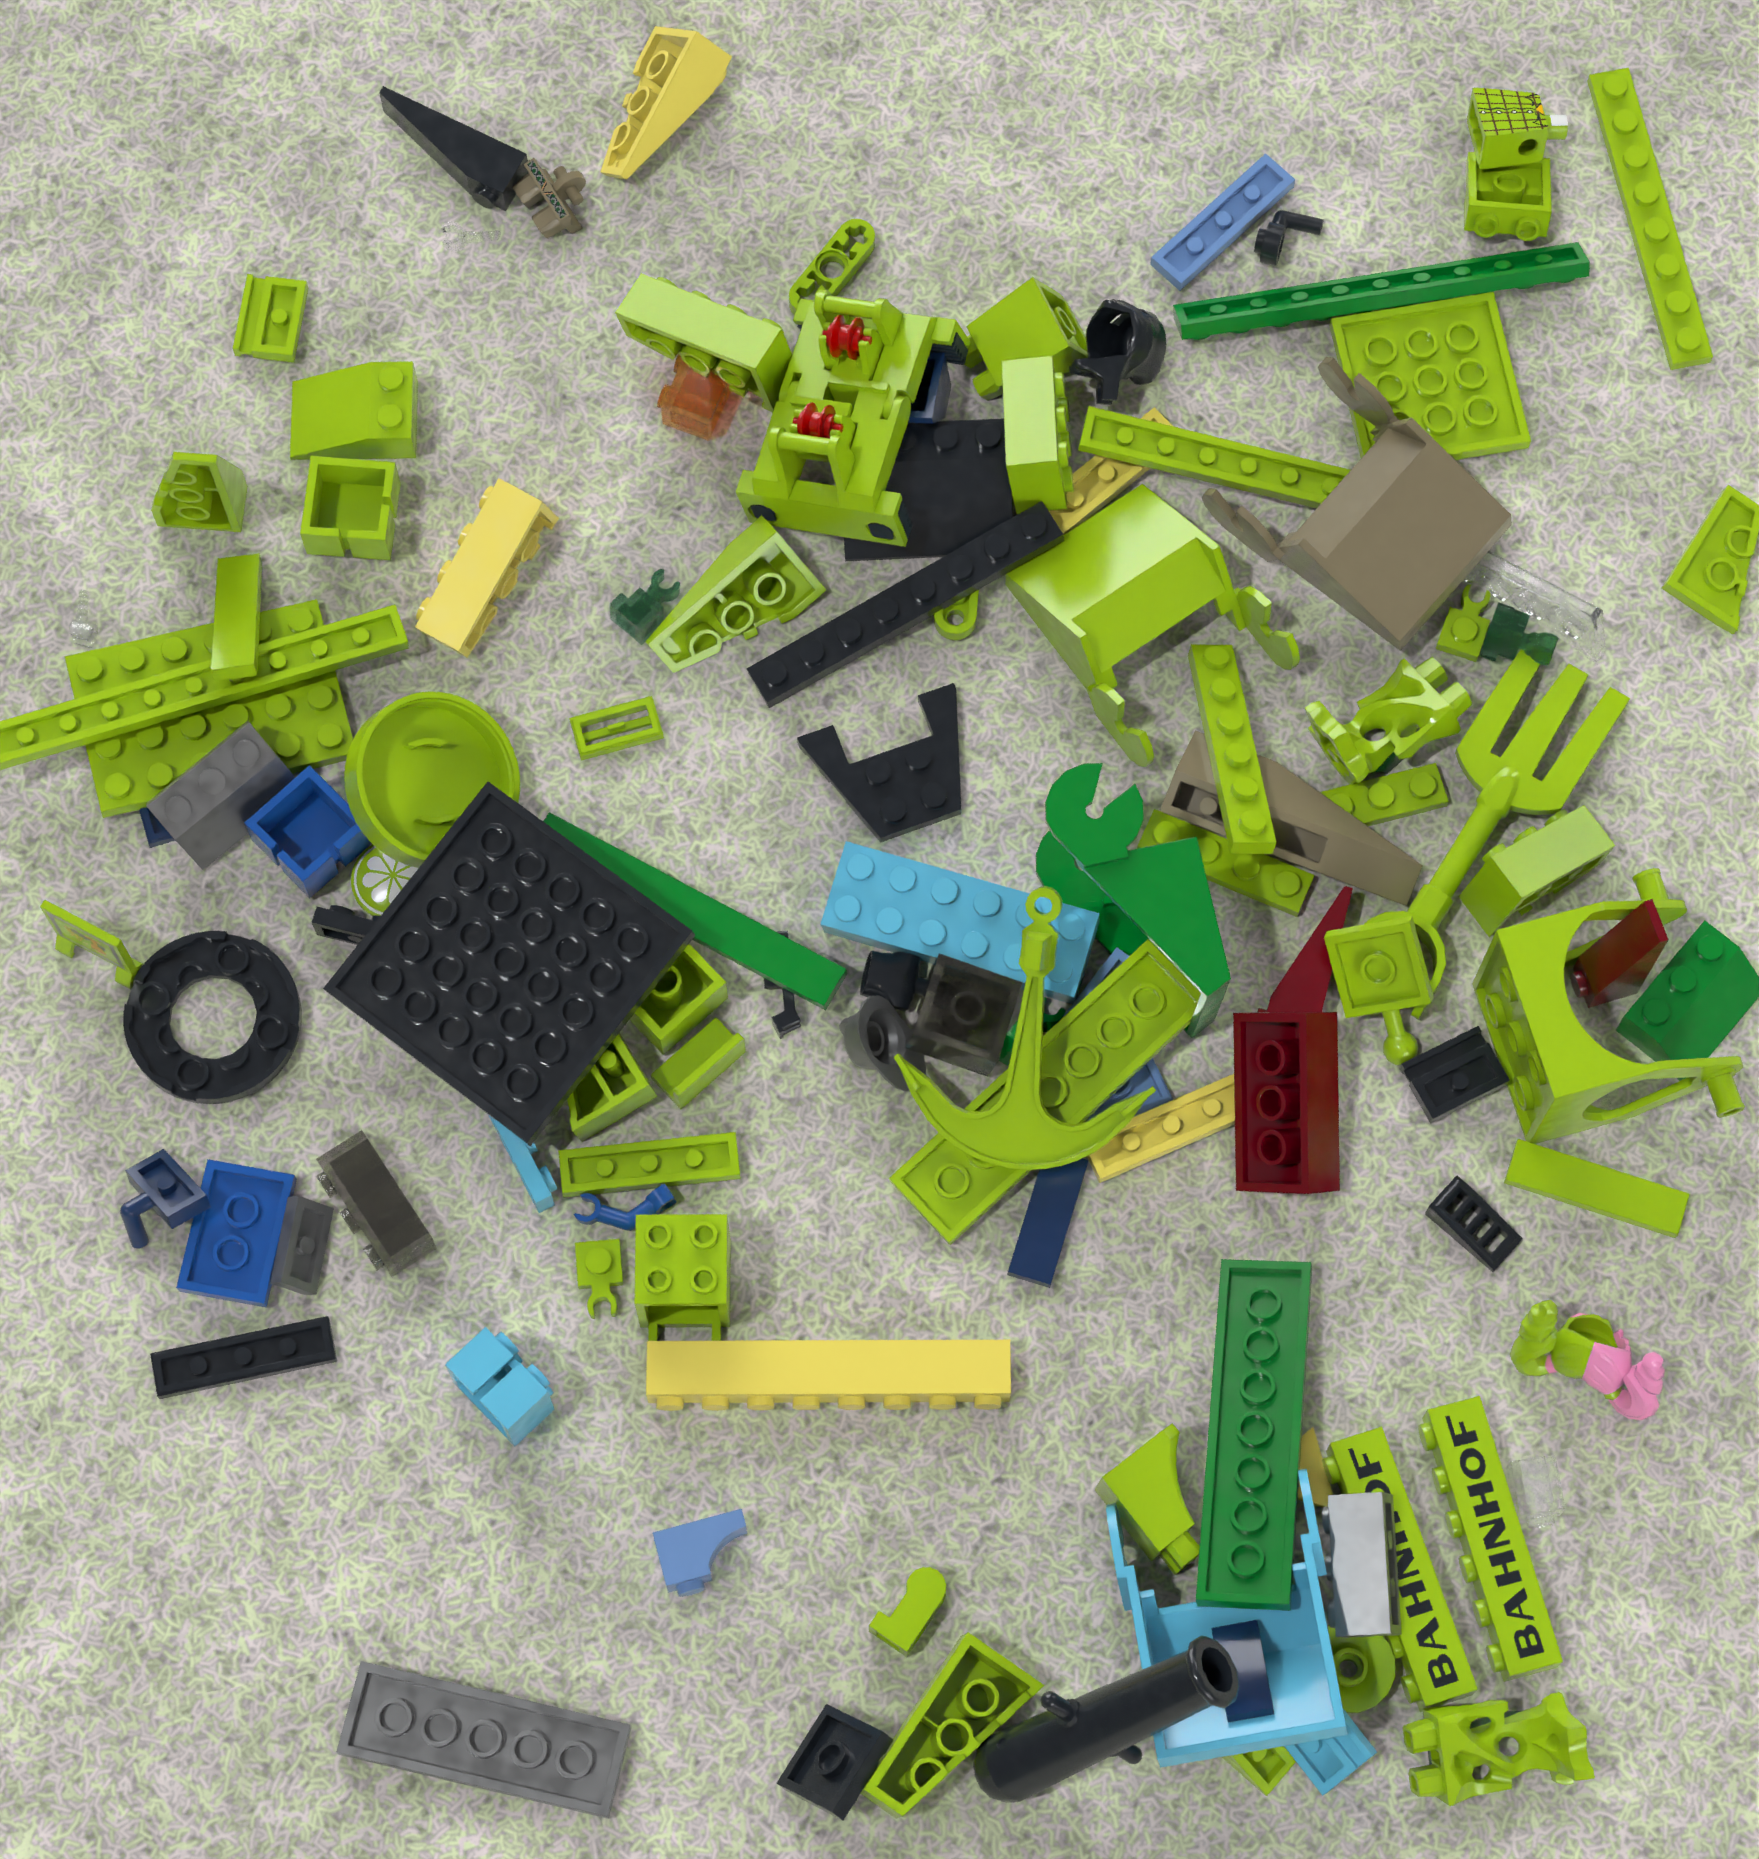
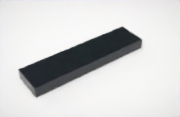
(243, 1357)

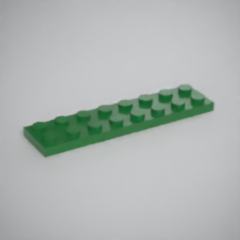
(1254, 1435)

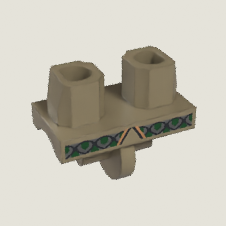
(540, 185)

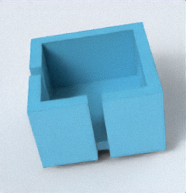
(500, 1386)

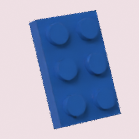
(238, 1237)

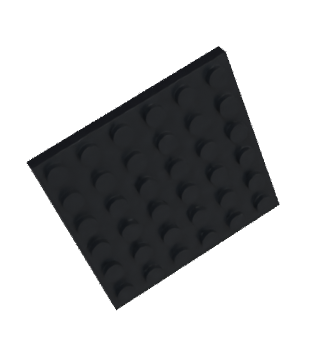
(509, 962)

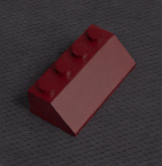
(1286, 1102)

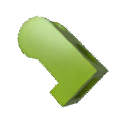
(915, 1611)

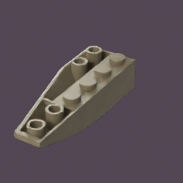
(1305, 825)

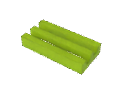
(622, 742)

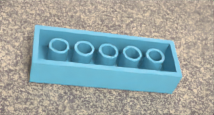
(936, 911)

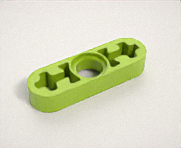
(830, 253)

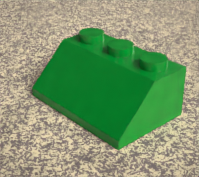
(1693, 999)

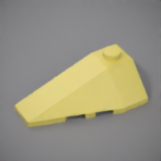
(677, 76)

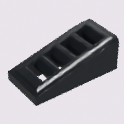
(1451, 1225)

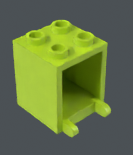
(682, 1272)

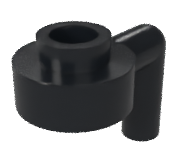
(1271, 240)

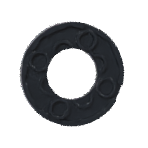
(194, 960)

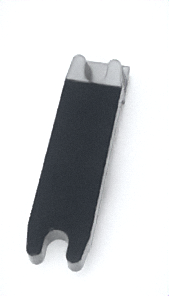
(788, 1019)

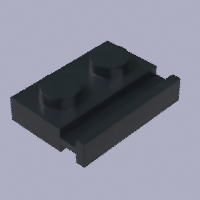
(1454, 1074)

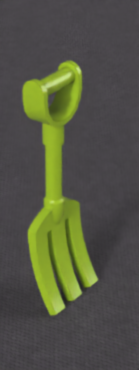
(1509, 782)

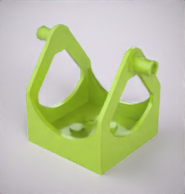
(1545, 1050)

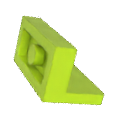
(699, 1062)

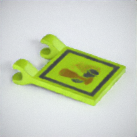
(76, 931)

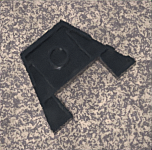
(903, 785)

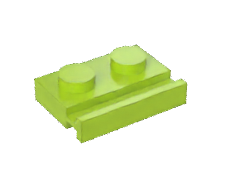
(270, 318)

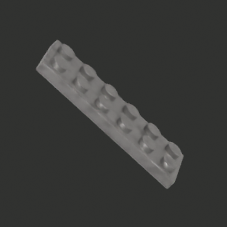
(484, 1739)

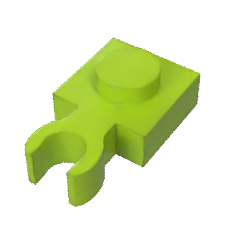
(1464, 628)
(599, 1268)

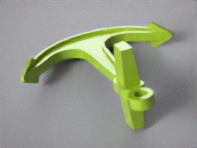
(1019, 1127)

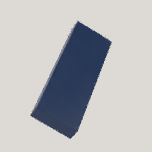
(1047, 1223)

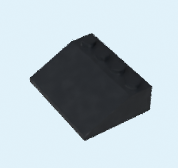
(951, 486)

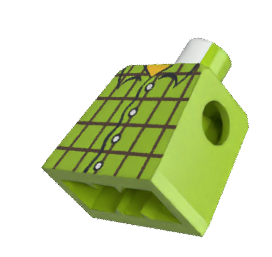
(1510, 127)

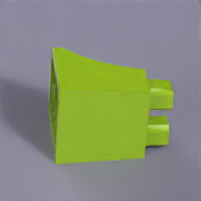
(1022, 326)
(1151, 1501)

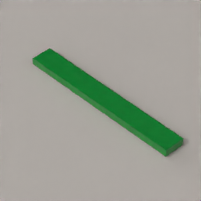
(717, 924)

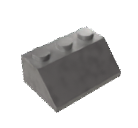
(220, 793)

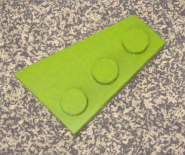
(1717, 559)

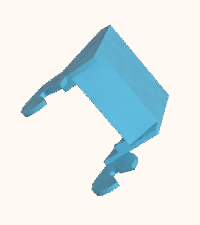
(1293, 1645)

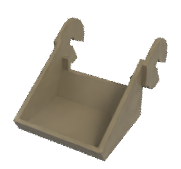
(1392, 530)

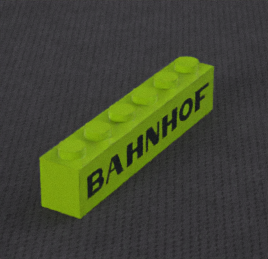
(1490, 1538)
(1428, 1639)

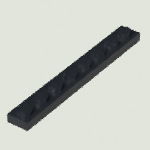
(905, 604)

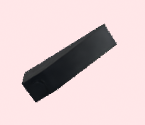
(470, 157)

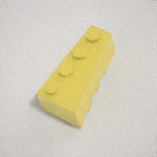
(484, 566)

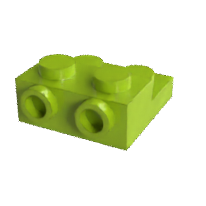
(1508, 199)

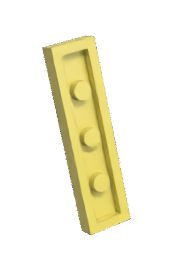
(1098, 484)
(1167, 1129)

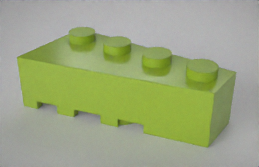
(708, 336)
(948, 1723)

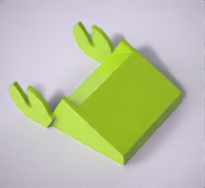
(1123, 585)

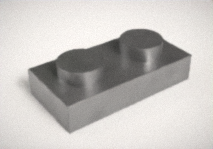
(302, 1245)

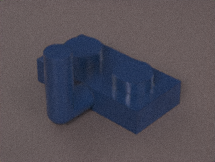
(166, 1190)

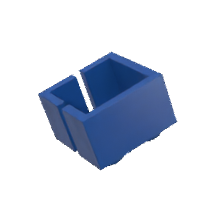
(307, 831)

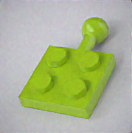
(1381, 971)

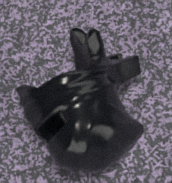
(1122, 349)

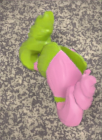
(1590, 1352)

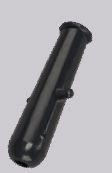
(1104, 1722)

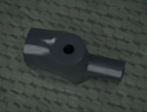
(893, 978)

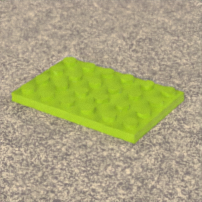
(298, 721)

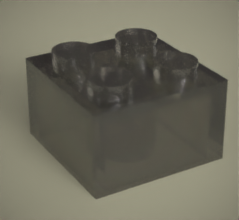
(963, 1015)

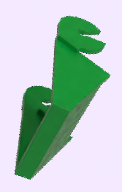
(1137, 892)

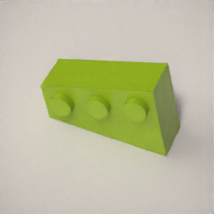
(1535, 866)

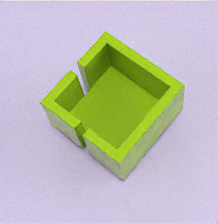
(350, 507)

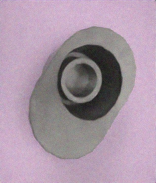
(875, 1037)

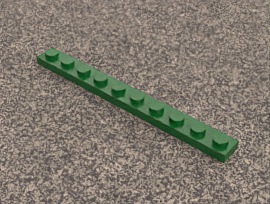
(1380, 290)

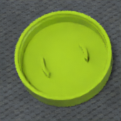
(421, 768)

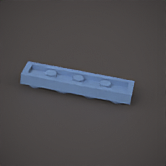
(1222, 222)

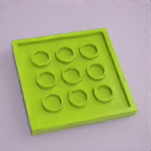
(1442, 368)

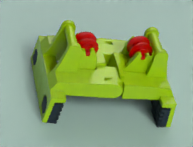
(843, 359)

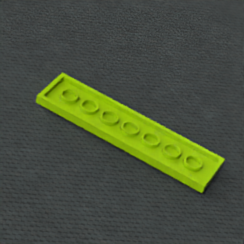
(1082, 1066)

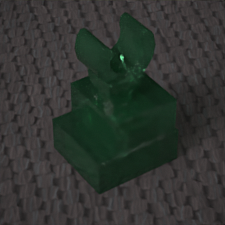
(643, 610)
(1508, 635)

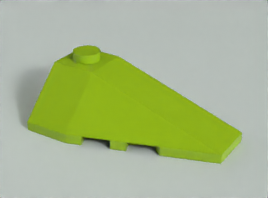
(200, 494)
(742, 589)

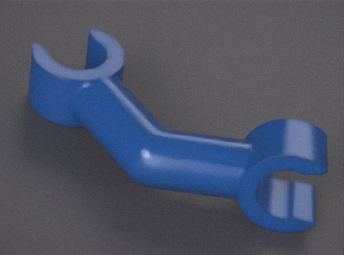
(655, 1203)

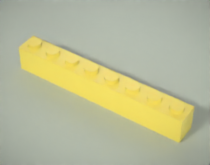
(828, 1373)

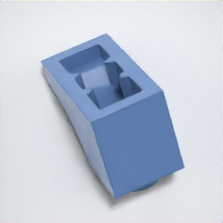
(691, 1548)

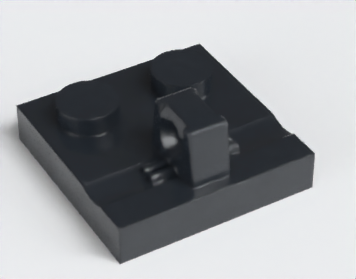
(834, 1761)

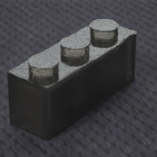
(374, 1205)

